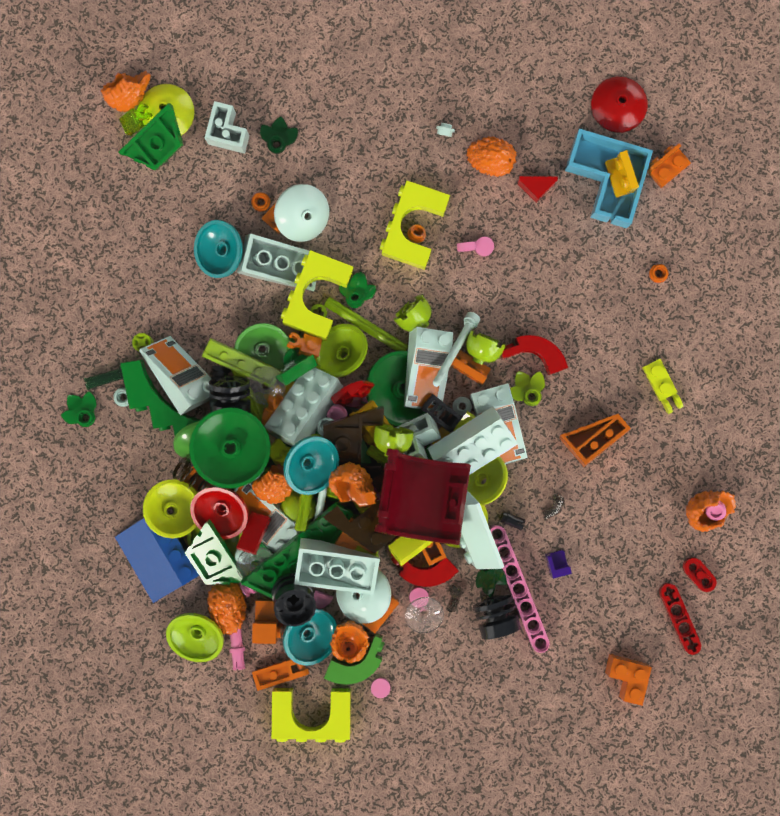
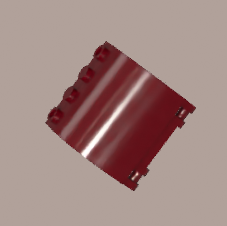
(422, 498)

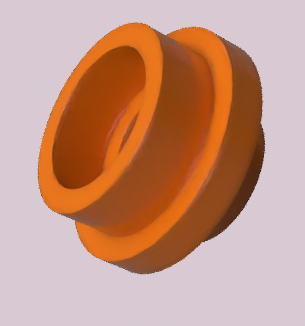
(257, 197)
(419, 230)
(664, 271)

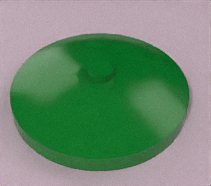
(389, 389)
(229, 448)

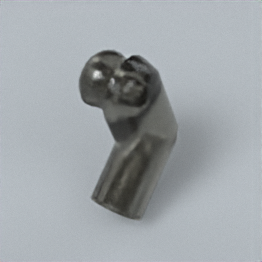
(557, 506)
(455, 597)

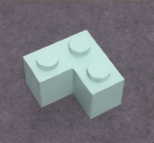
(221, 129)
(425, 433)

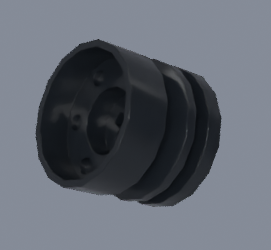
(230, 393)
(291, 602)
(498, 621)

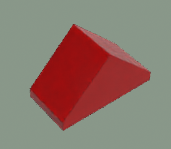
(536, 186)

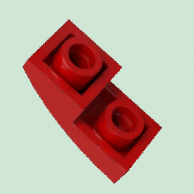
(357, 389)

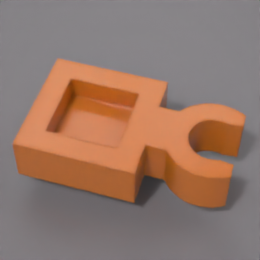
(307, 344)
(273, 404)

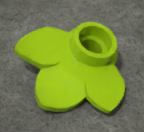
(527, 385)

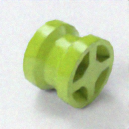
(140, 340)

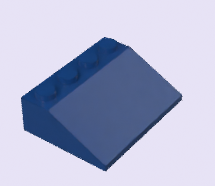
(156, 559)

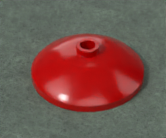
(612, 113)
(227, 520)

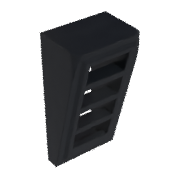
(452, 422)

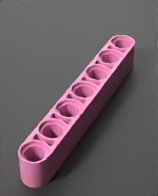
(523, 596)

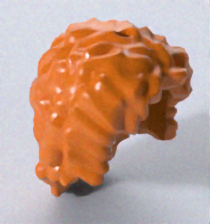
(126, 91)
(492, 156)
(353, 484)
(272, 486)
(697, 509)
(227, 607)
(349, 636)

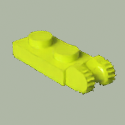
(662, 384)

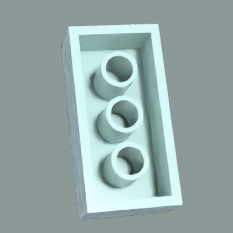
(303, 407)
(475, 441)

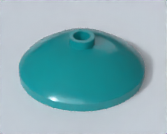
(211, 245)
(315, 473)
(314, 645)

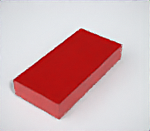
(253, 533)

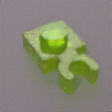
(133, 119)

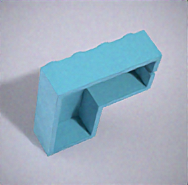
(588, 160)

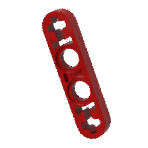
(682, 617)

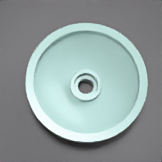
(293, 206)
(367, 607)

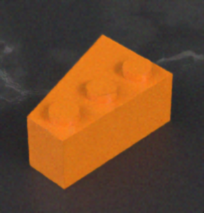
(592, 440)

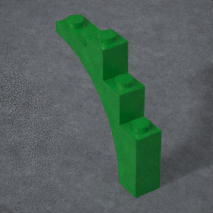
(142, 393)

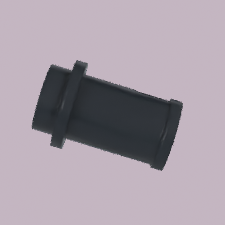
(511, 520)

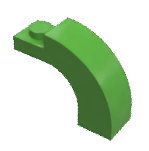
(348, 673)

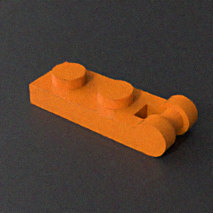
(277, 674)

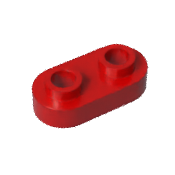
(698, 574)

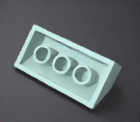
(477, 538)

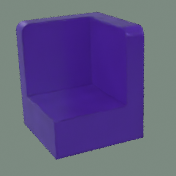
(557, 564)

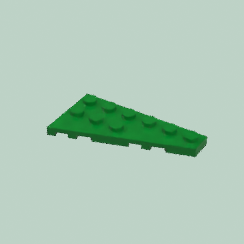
(285, 559)

